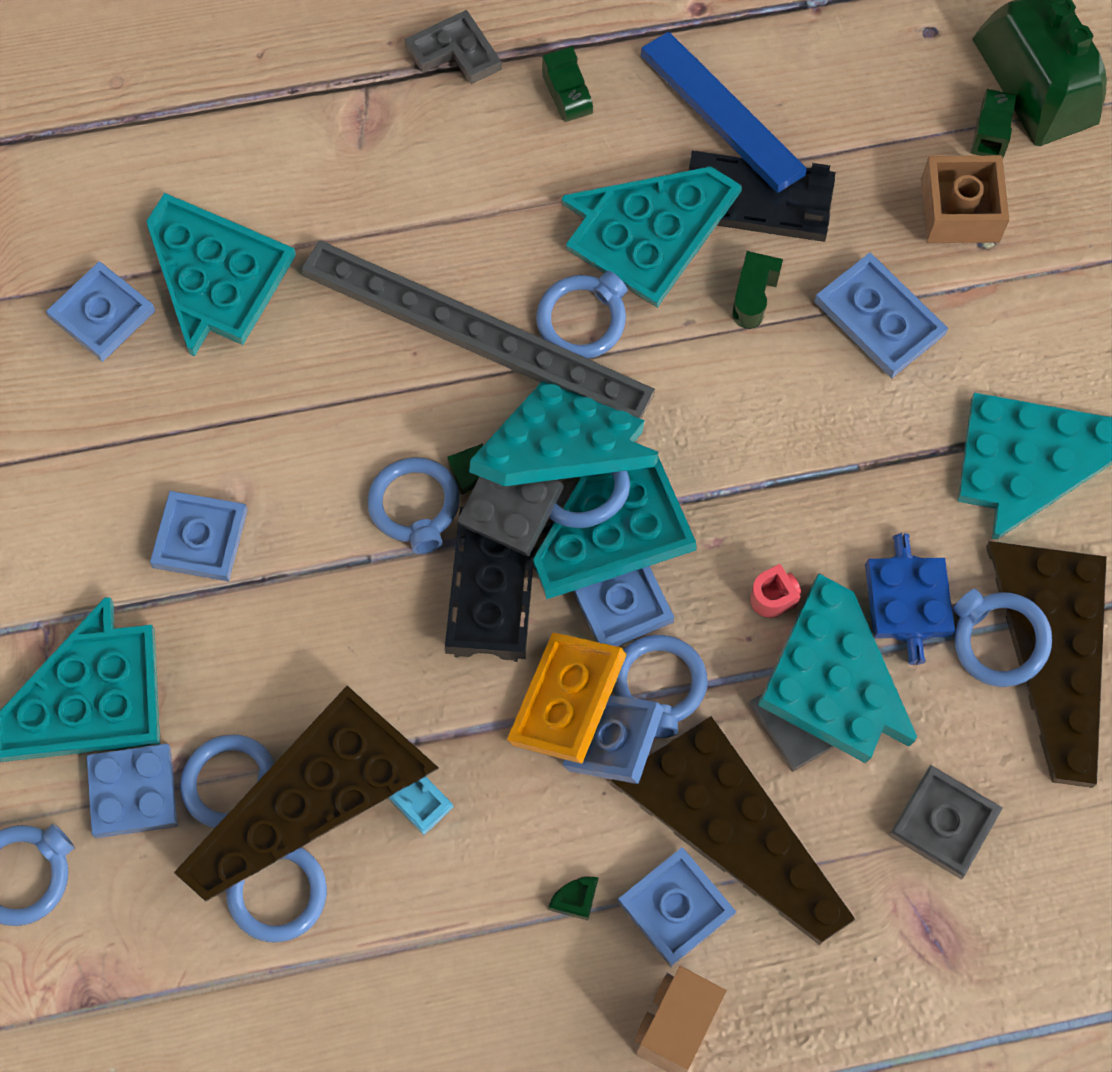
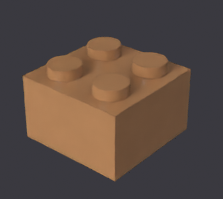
(964, 199)
(681, 1022)

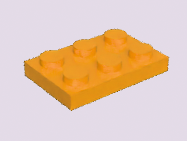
(567, 697)

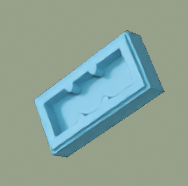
(422, 804)

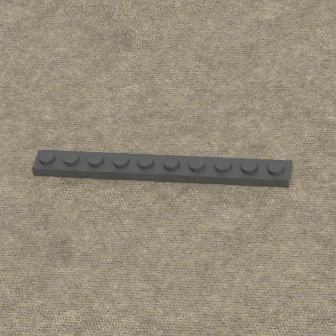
(474, 329)

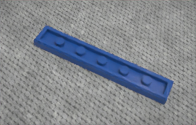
(723, 112)

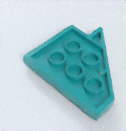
(650, 226)
(215, 270)
(1028, 456)
(835, 676)

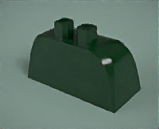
(1048, 63)

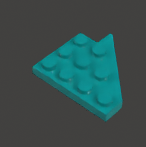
(561, 438)
(639, 535)
(87, 694)

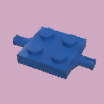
(909, 598)

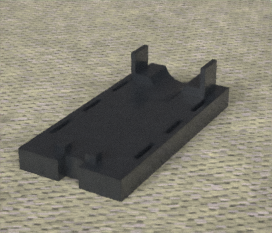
(794, 212)
(488, 598)

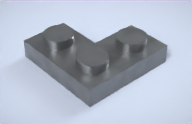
(457, 39)

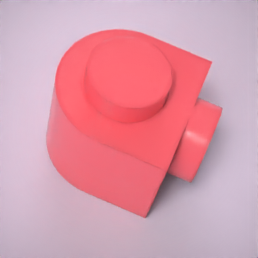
(774, 592)

